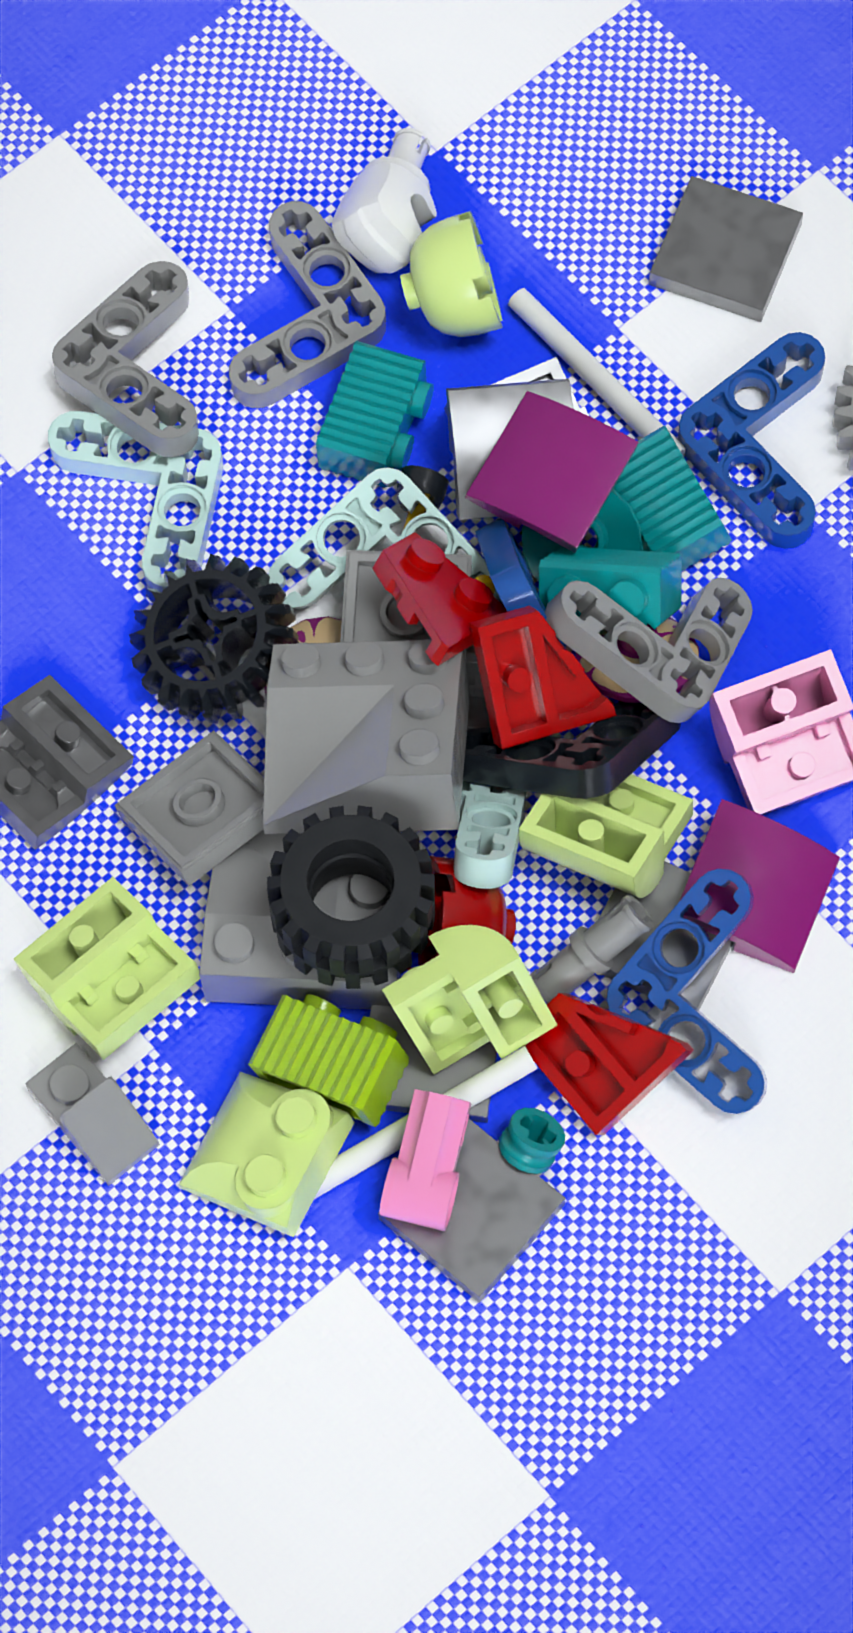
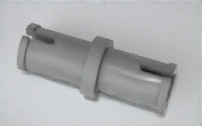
(593, 949)

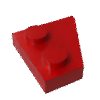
(435, 593)
(531, 679)
(603, 1059)

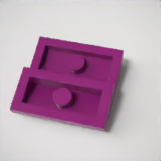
(552, 470)
(786, 878)

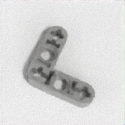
(326, 322)
(112, 362)
(660, 661)

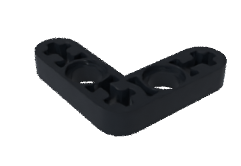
(571, 767)

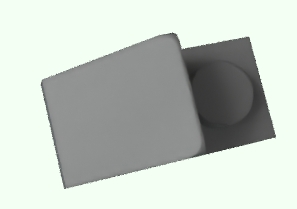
(93, 1113)

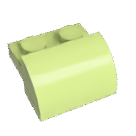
(610, 836)
(107, 968)
(469, 997)

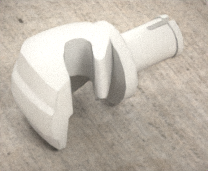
(387, 206)

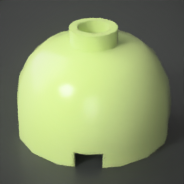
(452, 279)

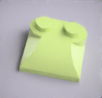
(267, 1152)

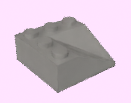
(364, 730)
(243, 952)

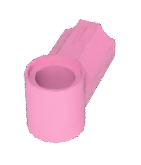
(423, 1177)

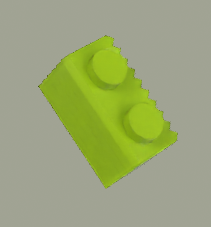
(337, 1058)

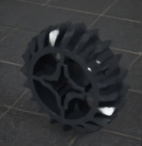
(167, 647)

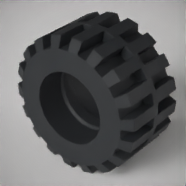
(342, 848)

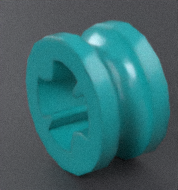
(531, 1140)

